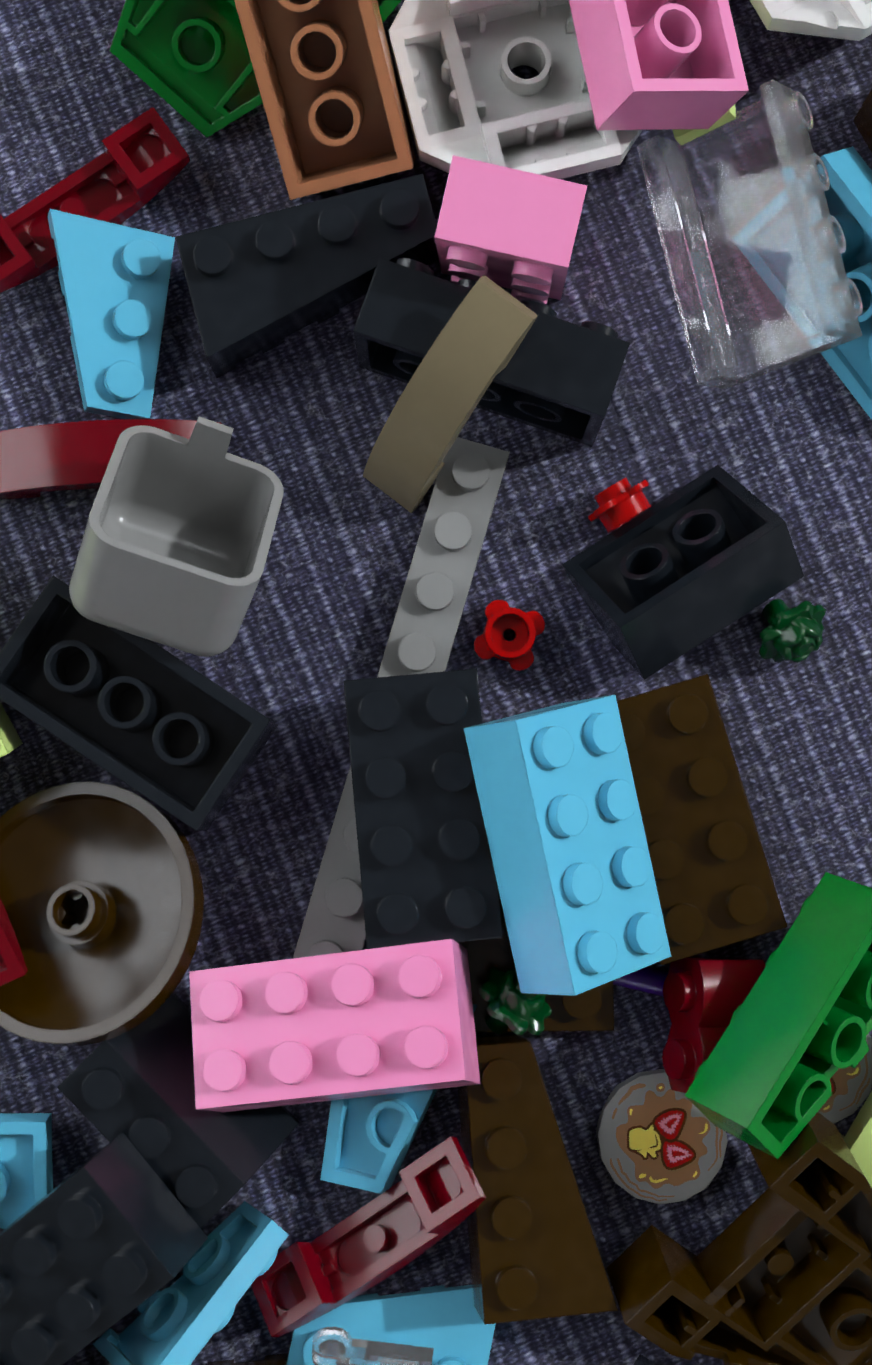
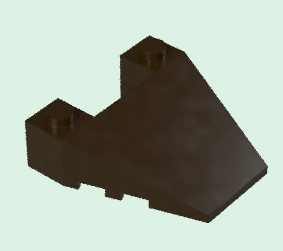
(779, 1281)

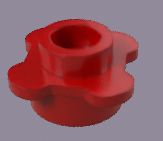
(620, 504)
(526, 628)

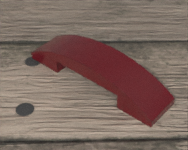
(109, 188)
(66, 454)
(372, 1242)

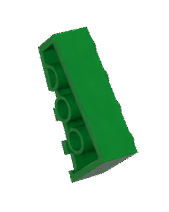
(795, 1024)

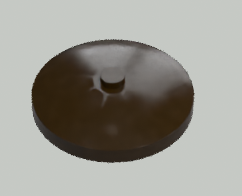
(100, 909)

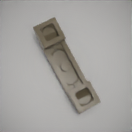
(446, 391)

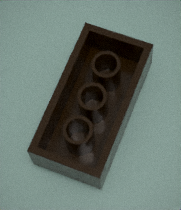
(697, 821)

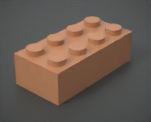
(327, 91)

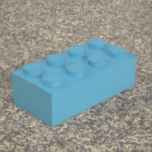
(568, 846)

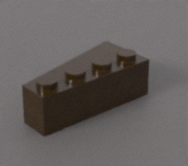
(531, 1232)

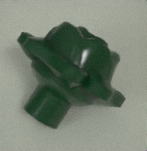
(791, 631)
(510, 1007)

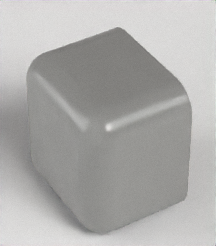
(176, 538)

